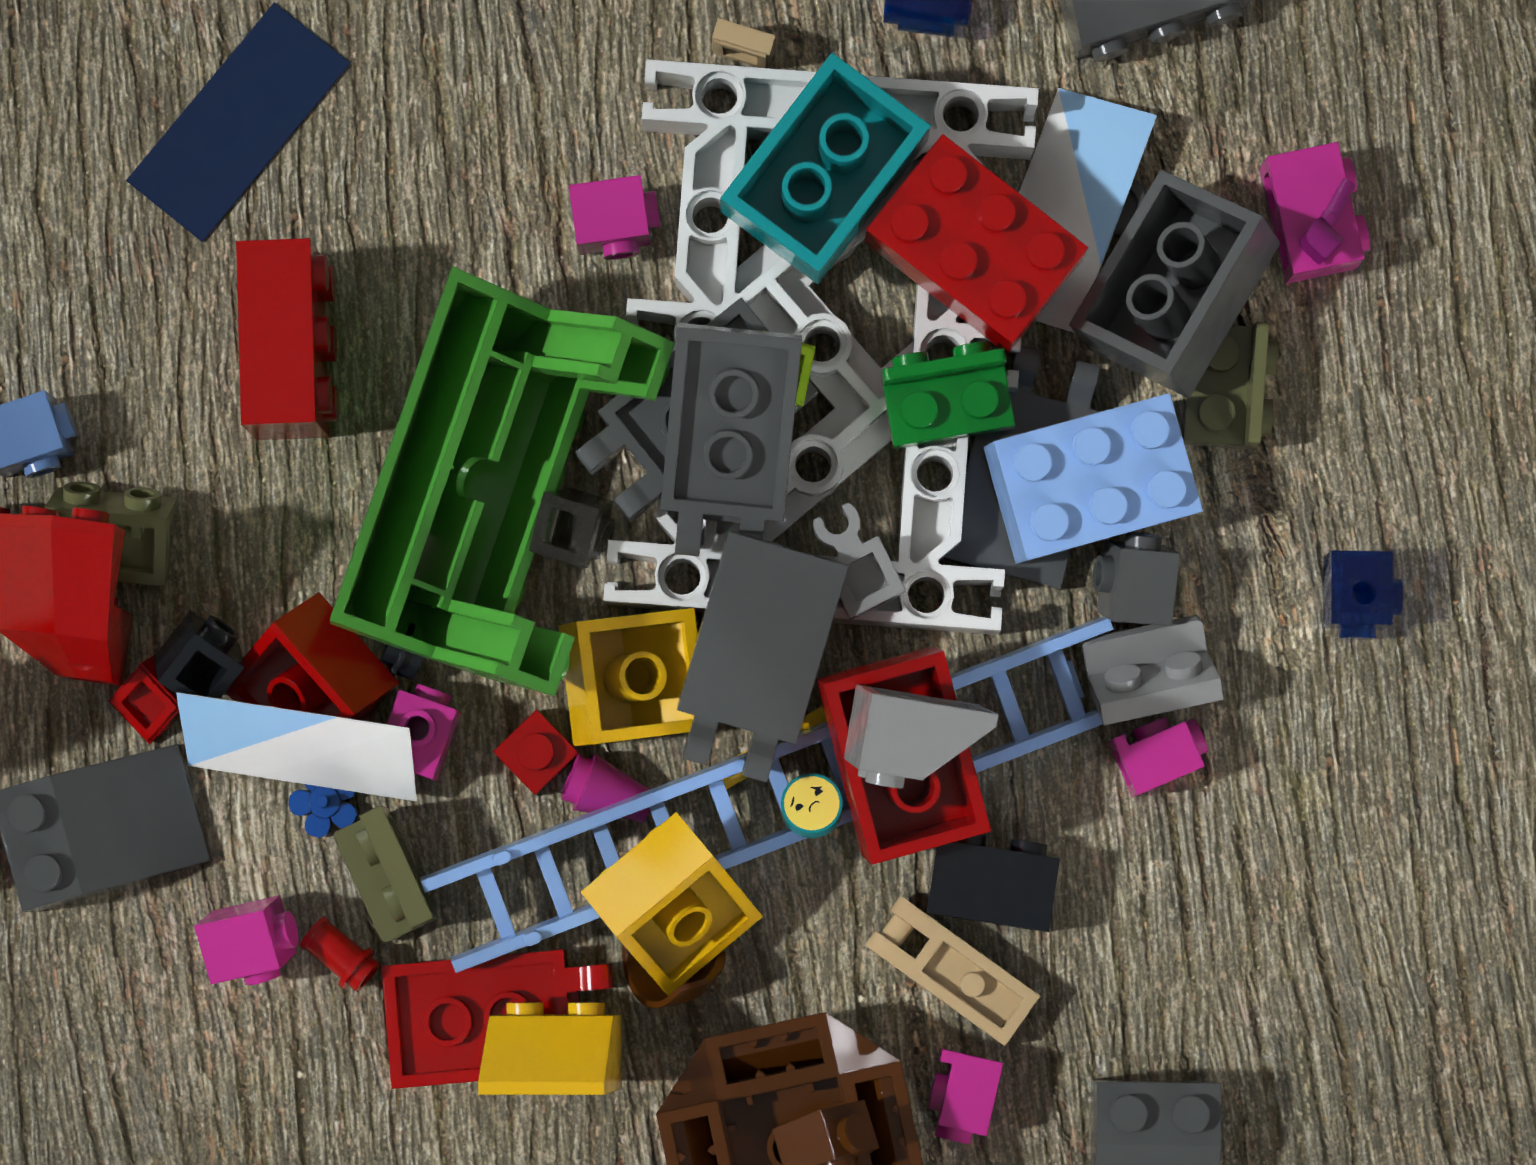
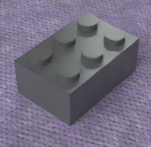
(1175, 283)

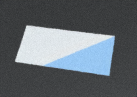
(1083, 180)
(297, 746)

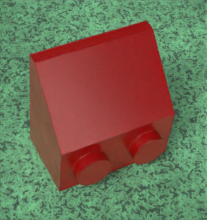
(313, 667)

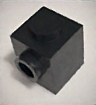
(200, 657)

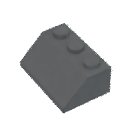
(1107, 26)

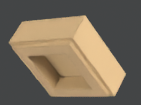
(743, 44)

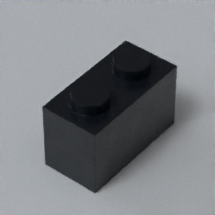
(993, 883)

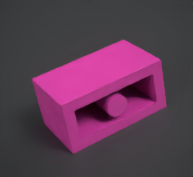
(1297, 192)

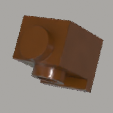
(827, 1136)

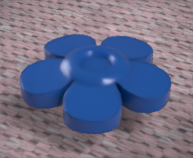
(323, 804)

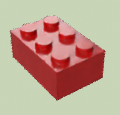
(975, 243)
(285, 339)
(925, 811)

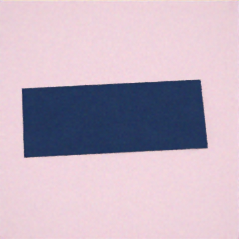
(238, 122)

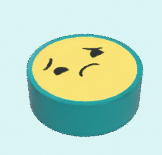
(812, 805)

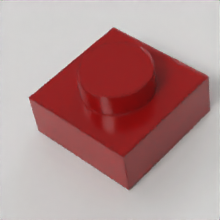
(536, 752)

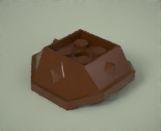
(774, 1074)

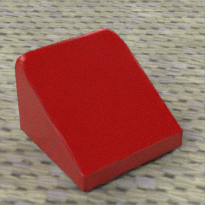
(146, 702)

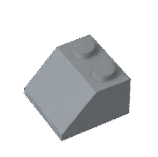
(909, 733)

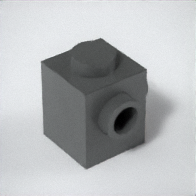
(1137, 580)

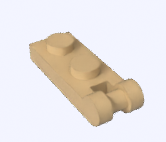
(955, 972)

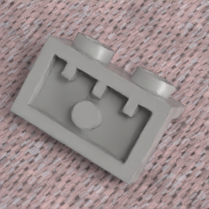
(1150, 670)

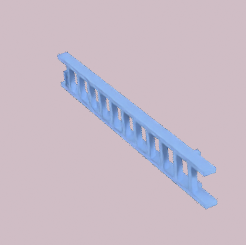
(713, 777)

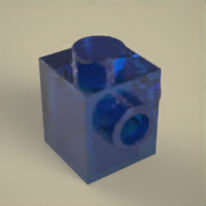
(1360, 593)

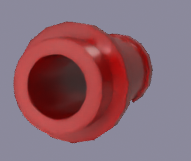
(340, 954)

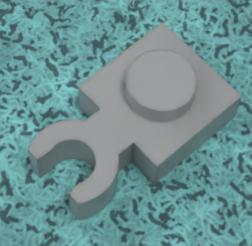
(870, 574)

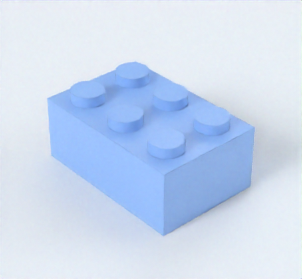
(1092, 478)

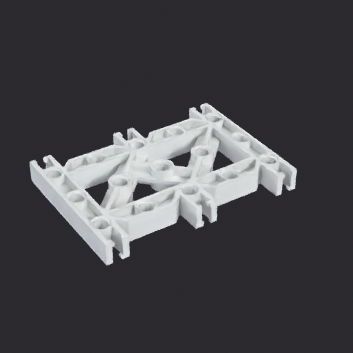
(786, 304)

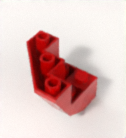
(62, 592)

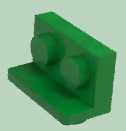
(947, 395)

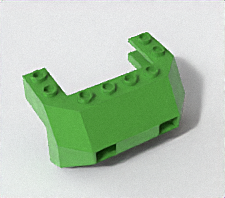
(468, 473)

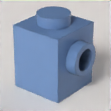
(34, 435)

